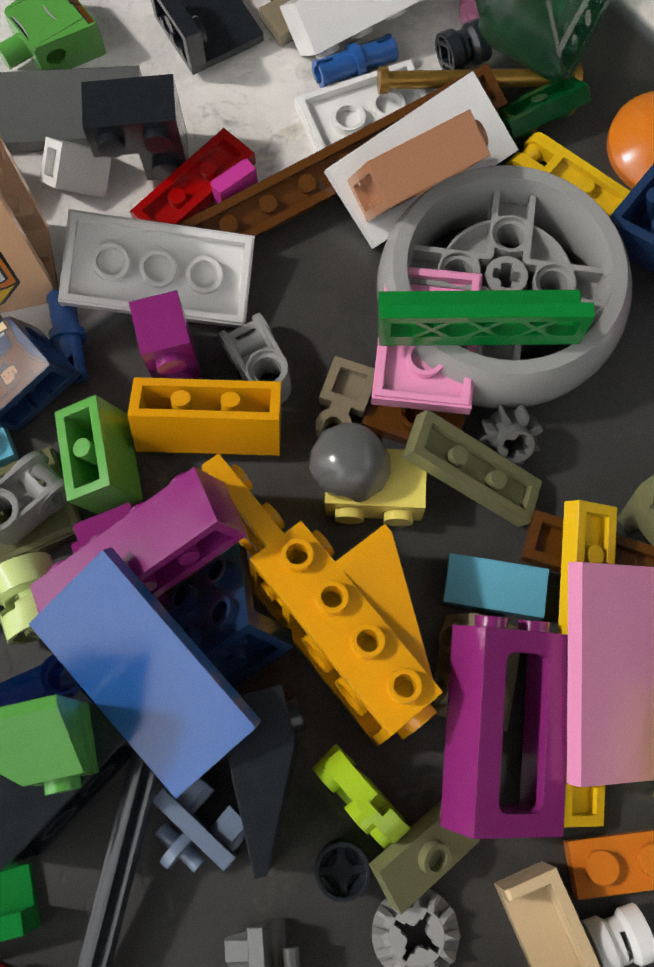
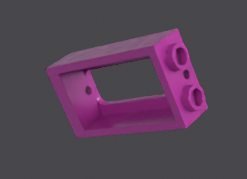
(476, 731)

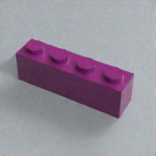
(159, 537)

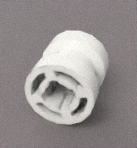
(621, 937)

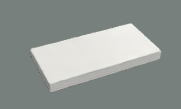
(452, 101)
(129, 259)

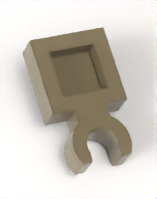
(345, 392)

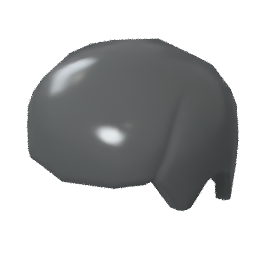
(350, 462)

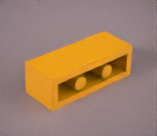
(205, 416)

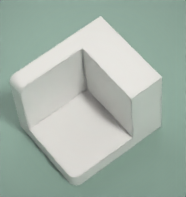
(74, 168)

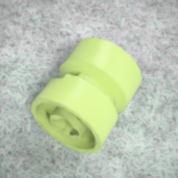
(17, 597)

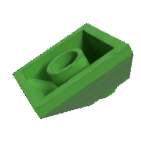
(47, 743)

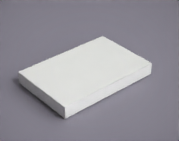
(350, 106)

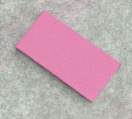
(610, 674)

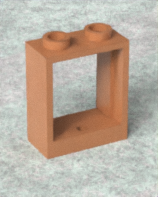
(419, 164)

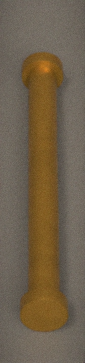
(437, 78)

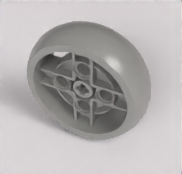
(543, 223)

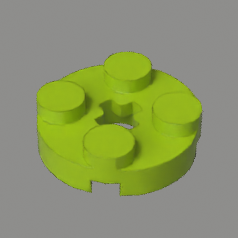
(363, 799)

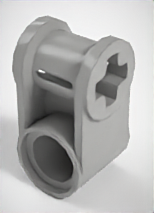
(256, 353)
(28, 498)

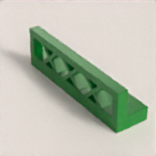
(483, 317)

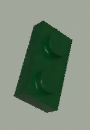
(542, 105)

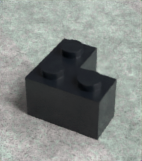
(136, 118)

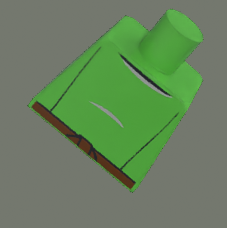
(50, 34)

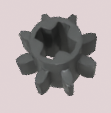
(512, 433)

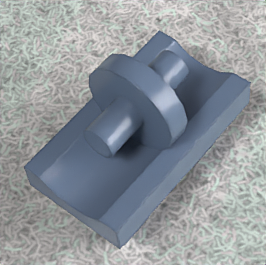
(215, 840)

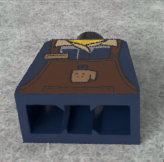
(30, 372)

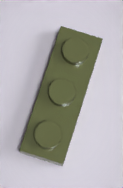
(472, 468)

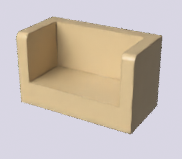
(545, 918)

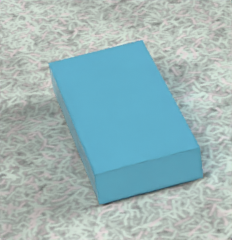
(495, 586)

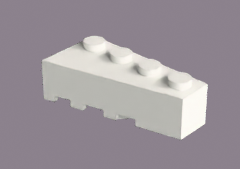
(322, 24)

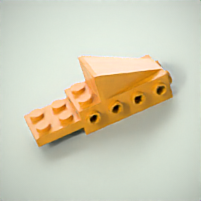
(343, 614)

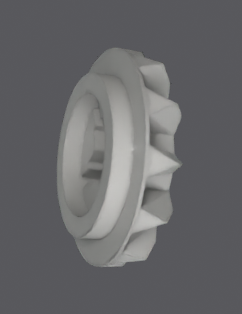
(441, 928)

